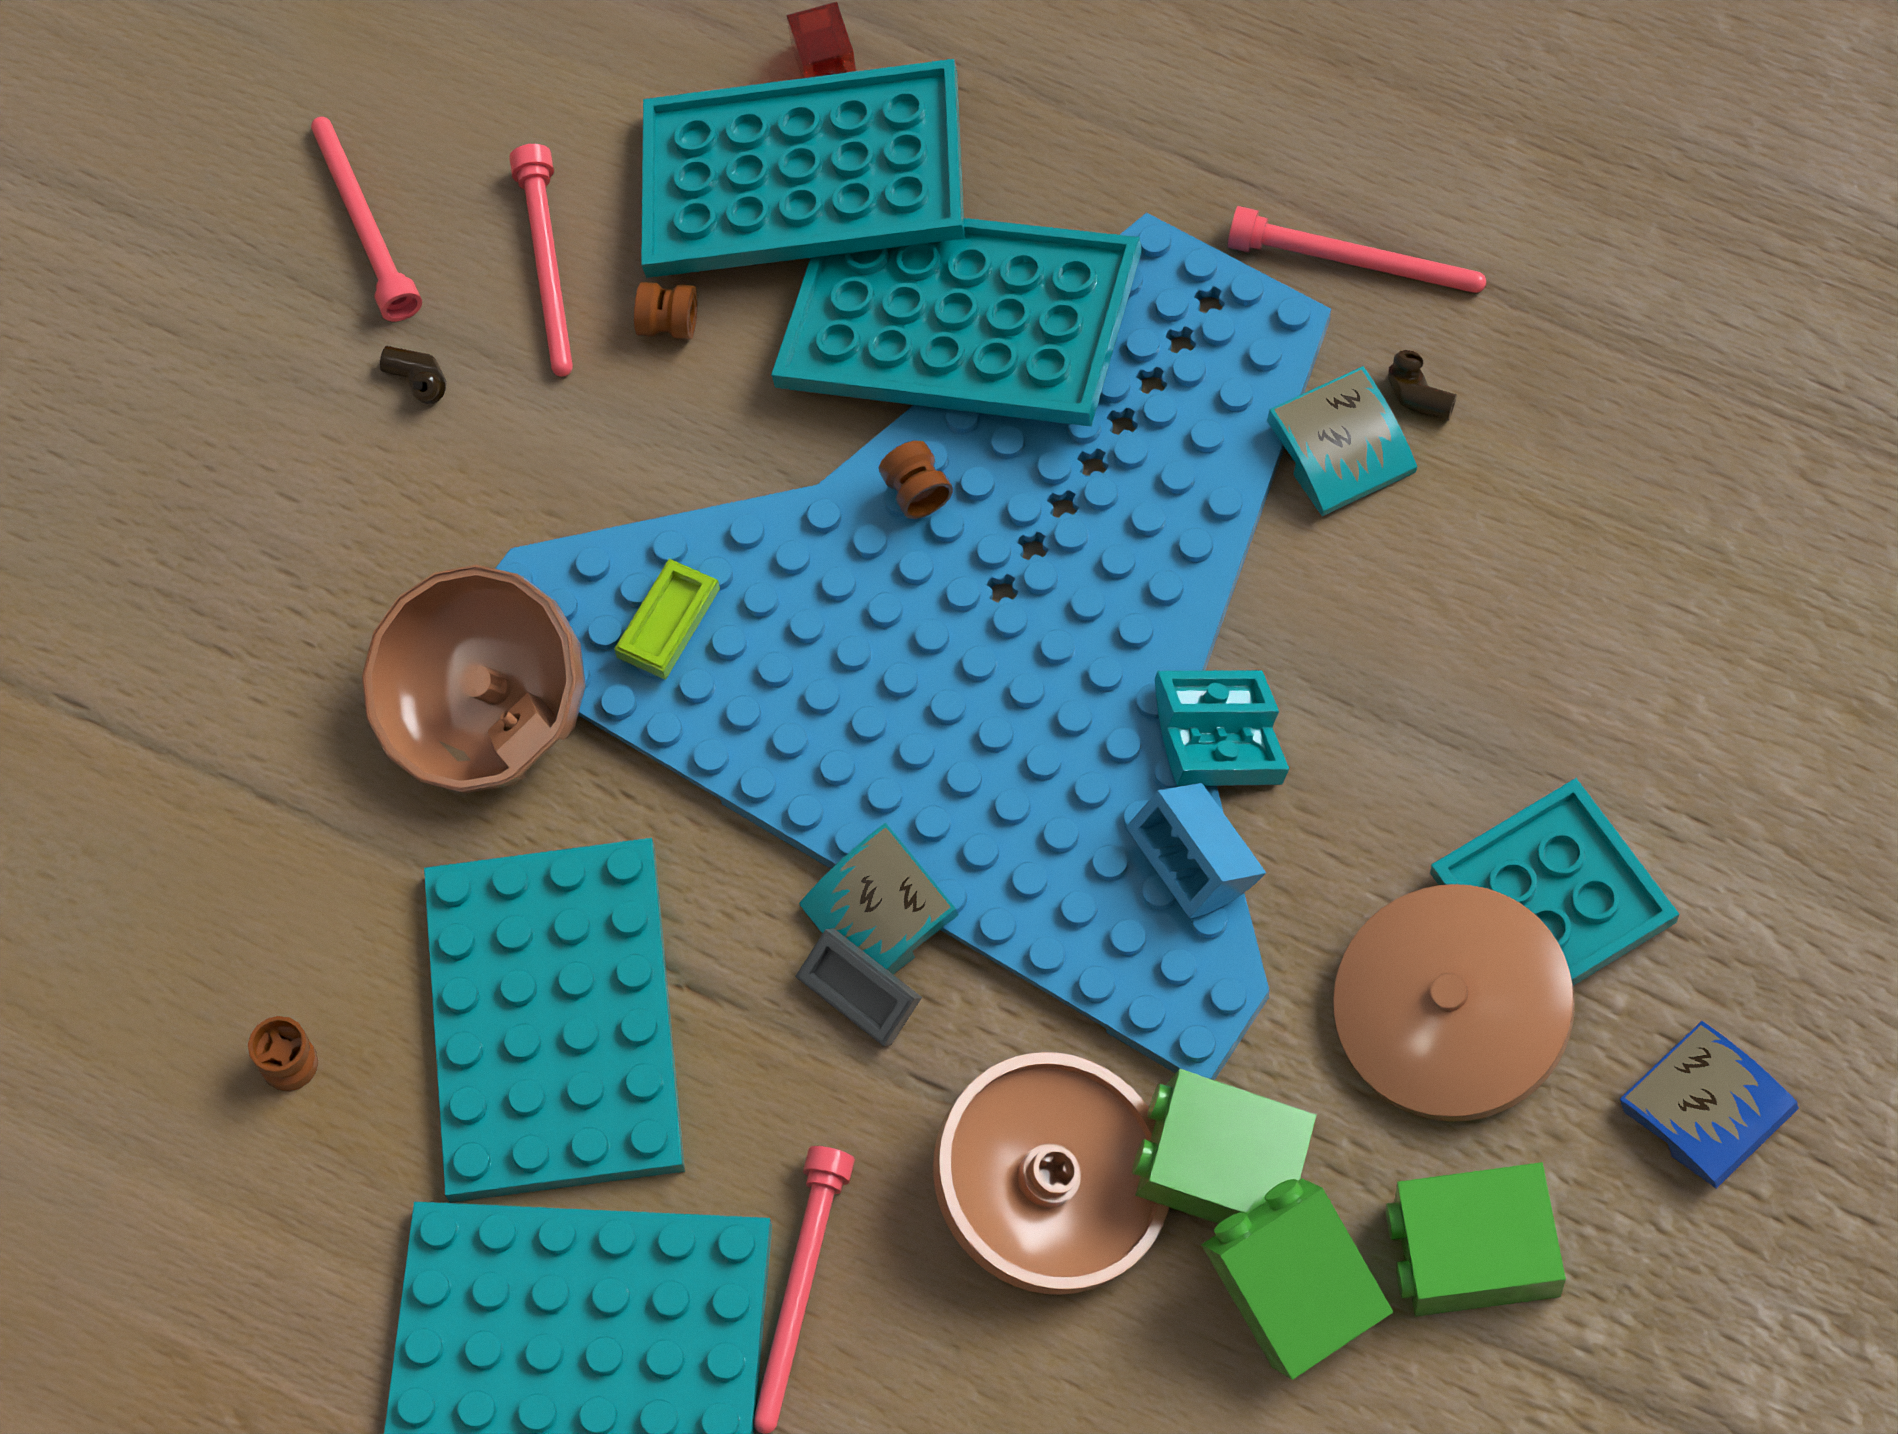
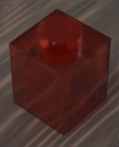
(821, 41)

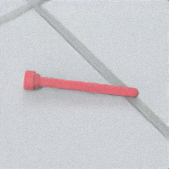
(532, 170)
(1253, 231)
(395, 293)
(827, 1173)

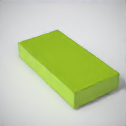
(667, 619)

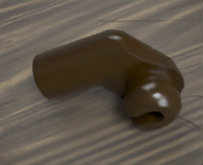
(420, 369)
(1413, 389)

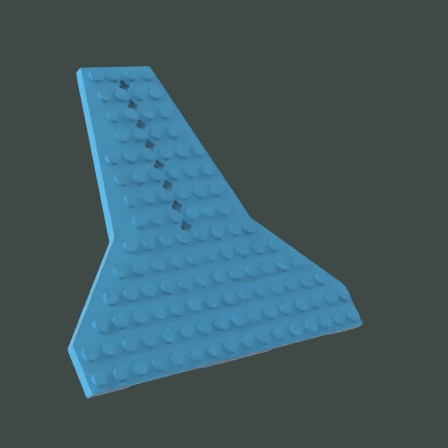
(1007, 740)

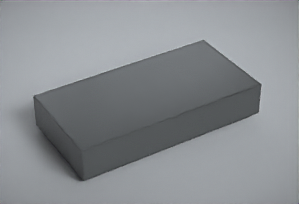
(858, 987)

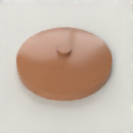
(1454, 1002)
(1042, 1173)

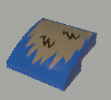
(1709, 1104)

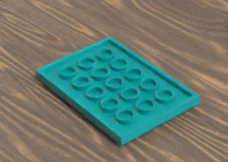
(801, 169)
(970, 324)
(552, 1021)
(578, 1322)

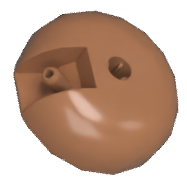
(476, 666)

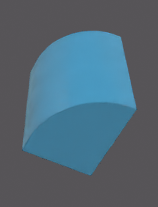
(1194, 849)

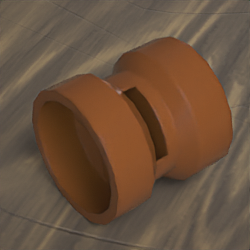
(665, 310)
(916, 480)
(275, 1043)

